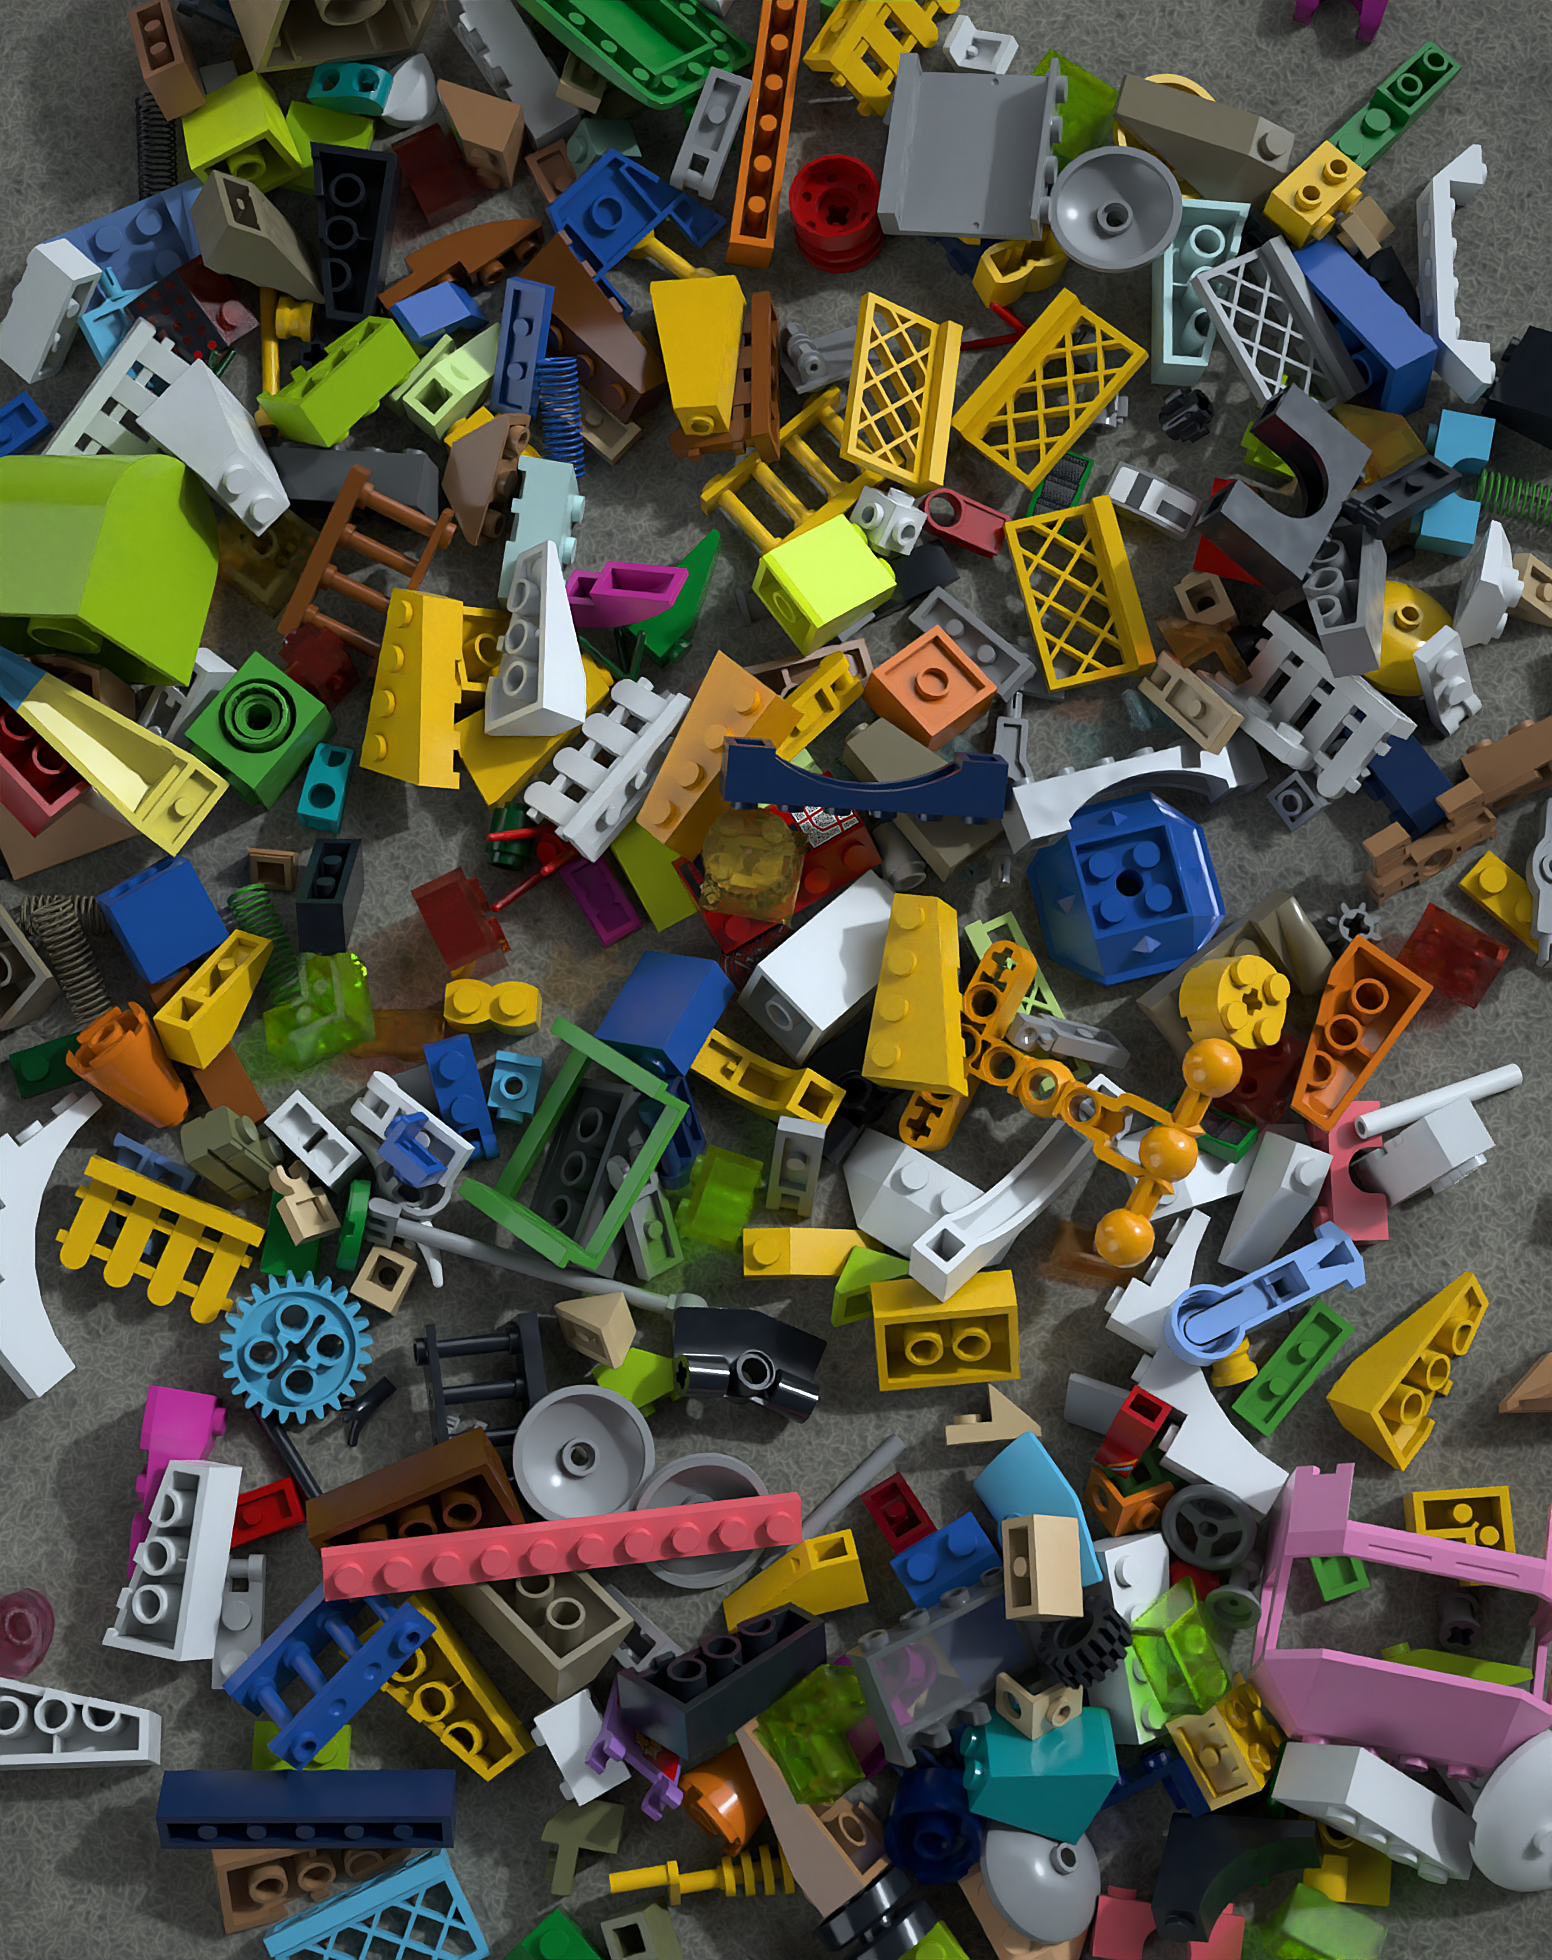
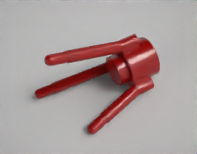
(551, 851)

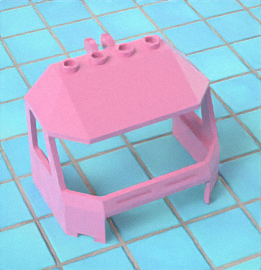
(1387, 1707)

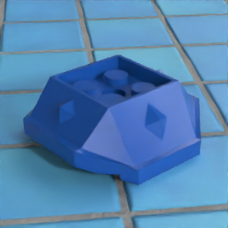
(1119, 936)

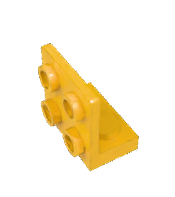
(1229, 1747)

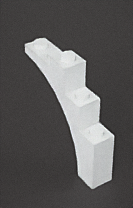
(27, 1340)
(1206, 1443)

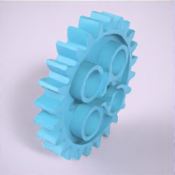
(262, 1322)

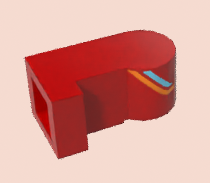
(1131, 1432)

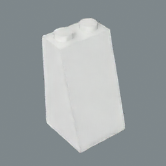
(220, 443)
(823, 970)

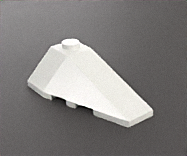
(541, 667)

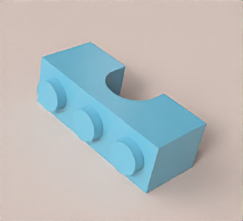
(1464, 445)

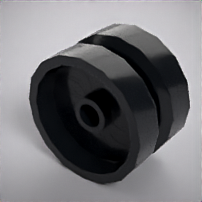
(875, 1923)

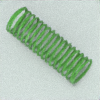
(1482, 480)
(279, 995)

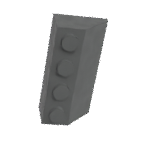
(575, 1182)

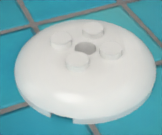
(1516, 1819)

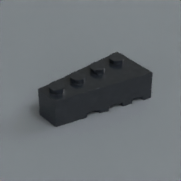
(356, 223)

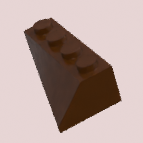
(586, 325)

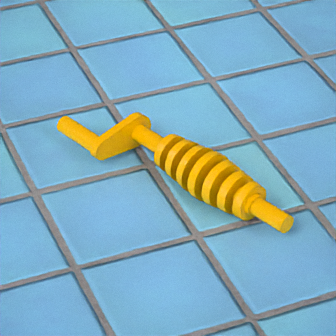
(722, 1877)

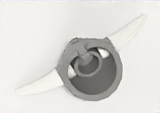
(418, 1204)

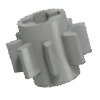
(1110, 416)
(1340, 931)

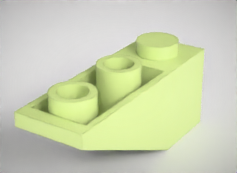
(454, 385)

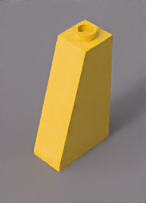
(700, 345)
(509, 763)

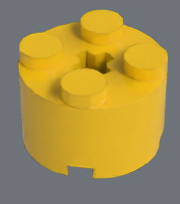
(1235, 1001)

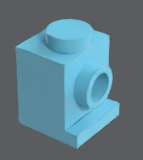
(520, 1067)

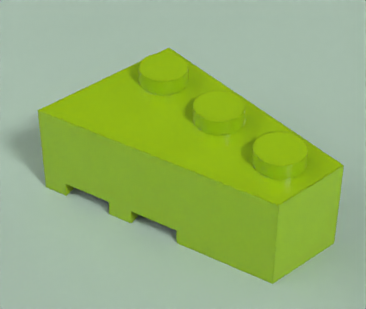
(342, 386)

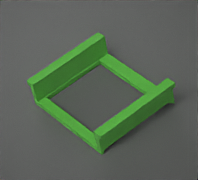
(523, 1222)

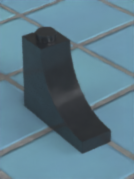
(1219, 1857)

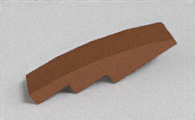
(225, 1078)

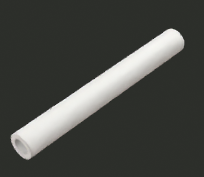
(1422, 1105)

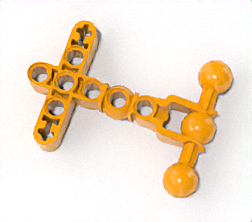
(1165, 1151)

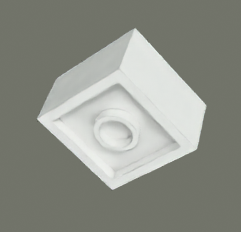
(569, 1733)

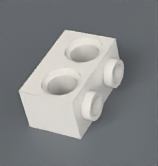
(316, 1141)

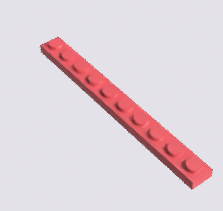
(560, 1546)

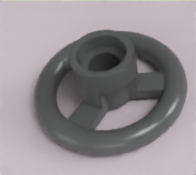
(1217, 1506)

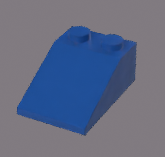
(945, 1561)

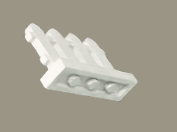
(123, 388)
(1336, 709)
(622, 788)

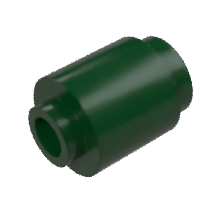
(514, 853)

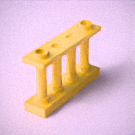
(841, 497)

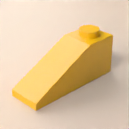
(212, 1002)
(800, 1252)

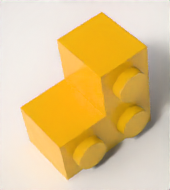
(1467, 1515)

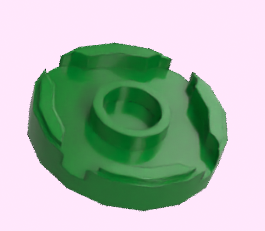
(352, 1224)

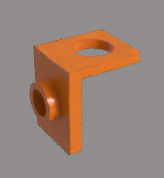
(1126, 1513)

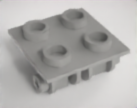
(818, 361)

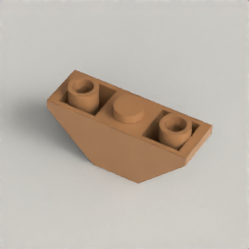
(484, 475)

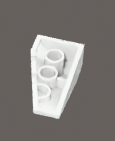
(1211, 1178)

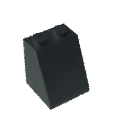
(1524, 390)

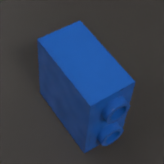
(163, 918)

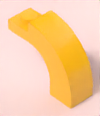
(763, 1084)

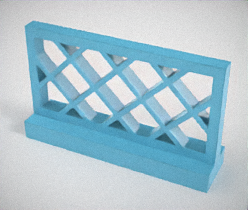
(370, 1899)

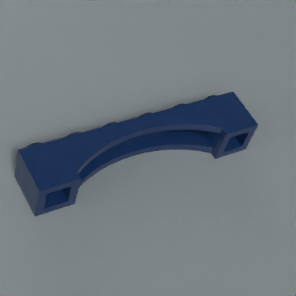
(966, 787)

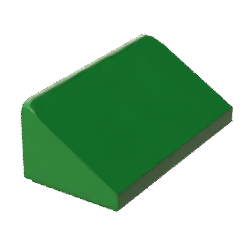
(280, 1251)

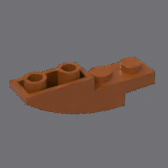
(473, 253)

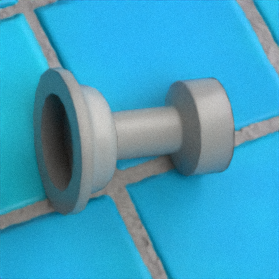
(1233, 1603)

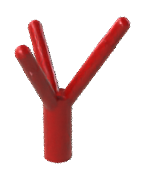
(1008, 317)

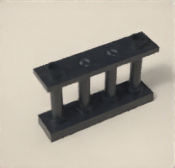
(525, 1386)

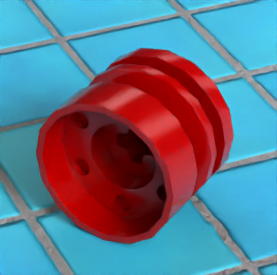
(836, 214)

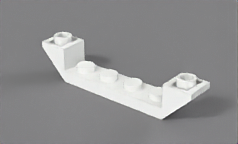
(1458, 362)

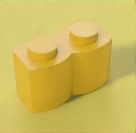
(1018, 267)
(478, 1007)

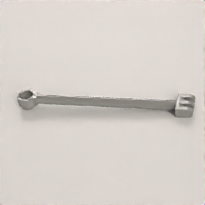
(384, 1223)

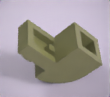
(591, 1826)

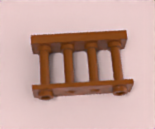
(341, 534)

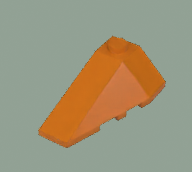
(1357, 1023)

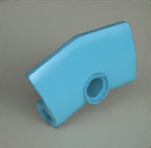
(1028, 1482)

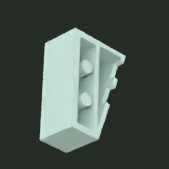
(543, 512)

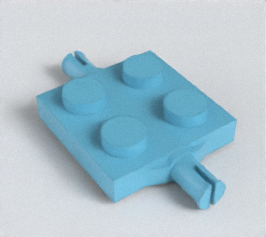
(109, 324)

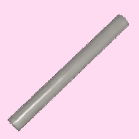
(844, 1494)

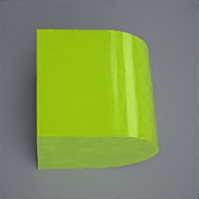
(107, 562)

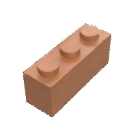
(167, 59)

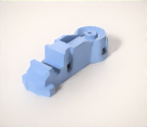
(1260, 1298)

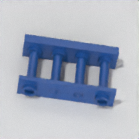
(291, 1653)

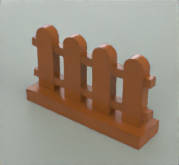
(758, 395)

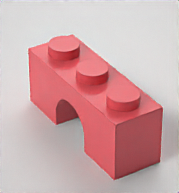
(1340, 1201)
(1126, 1921)

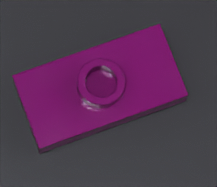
(601, 900)

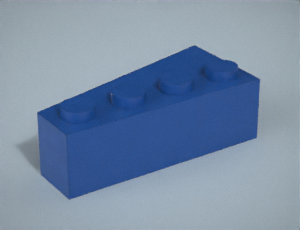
(1376, 331)

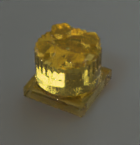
(752, 866)

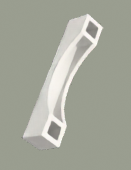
(973, 1235)

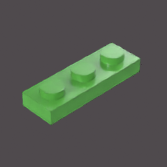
(1292, 1368)

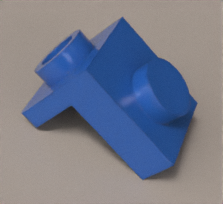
(410, 1159)

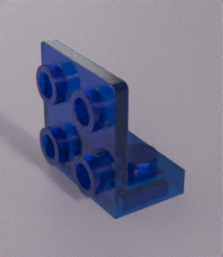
(1165, 1765)

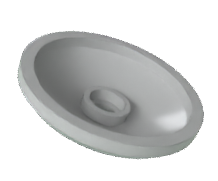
(1121, 186)
(616, 1448)
(702, 1480)
(1039, 1882)

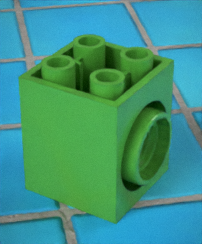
(260, 732)

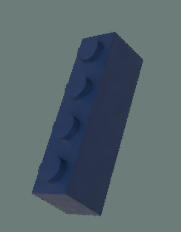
(1402, 779)

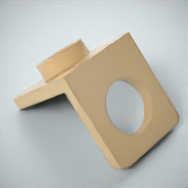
(1039, 1712)

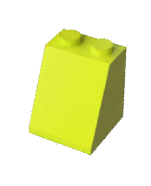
(242, 135)
(823, 582)

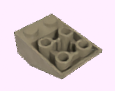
(251, 239)

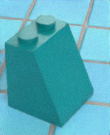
(1045, 1782)

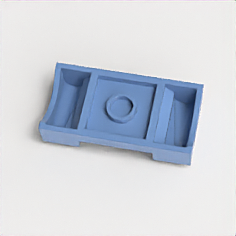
(141, 239)

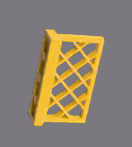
(1015, 376)
(928, 405)
(1117, 586)

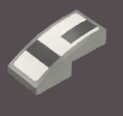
(1151, 499)

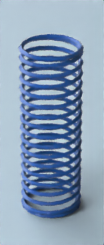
(579, 472)

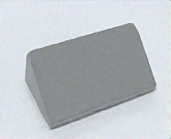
(1096, 1404)

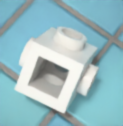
(888, 520)

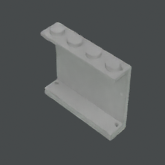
(971, 153)

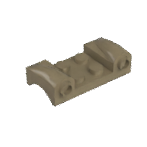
(1272, 930)

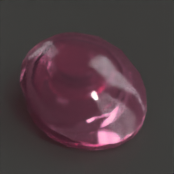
(19, 1653)

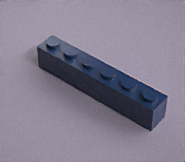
(307, 1809)

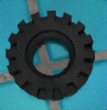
(1086, 1645)

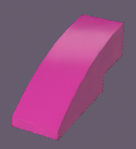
(622, 593)

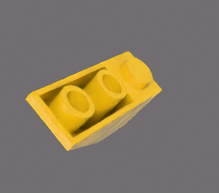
(814, 1575)

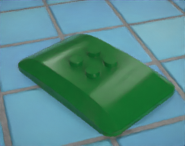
(645, 46)

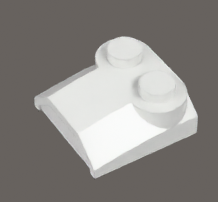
(1487, 590)

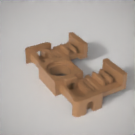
(1402, 863)

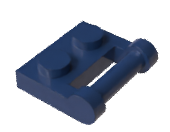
(687, 1140)

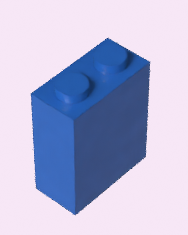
(666, 1011)

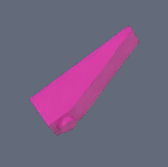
(173, 1428)

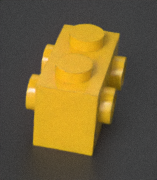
(1314, 195)

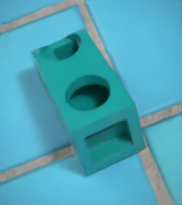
(356, 89)
(326, 788)

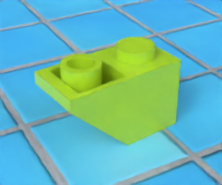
(641, 1380)

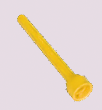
(269, 356)

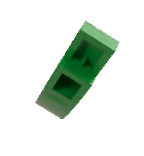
(1396, 105)

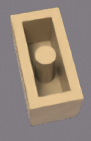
(1042, 1568)

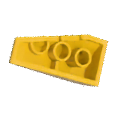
(1394, 1382)

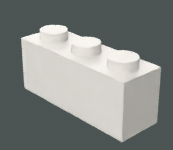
(45, 309)

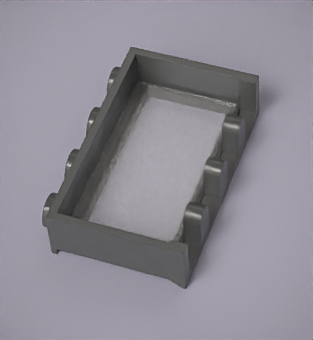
(945, 1665)

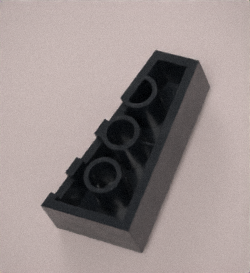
(724, 1682)

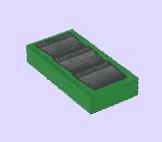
(1061, 488)
(1225, 1136)

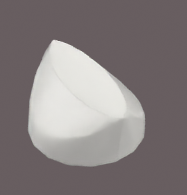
(412, 93)

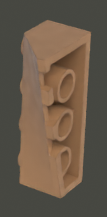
(1513, 765)

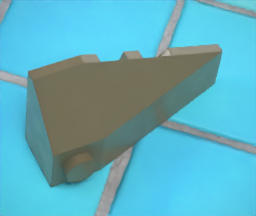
(1207, 143)

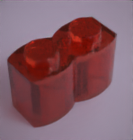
(435, 175)

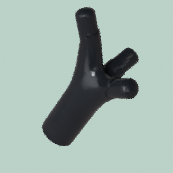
(362, 1407)

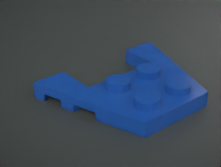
(616, 208)

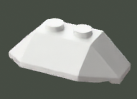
(903, 1192)

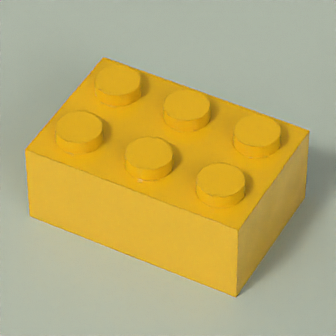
(946, 1343)

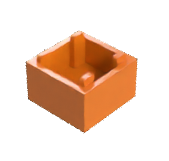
(930, 690)

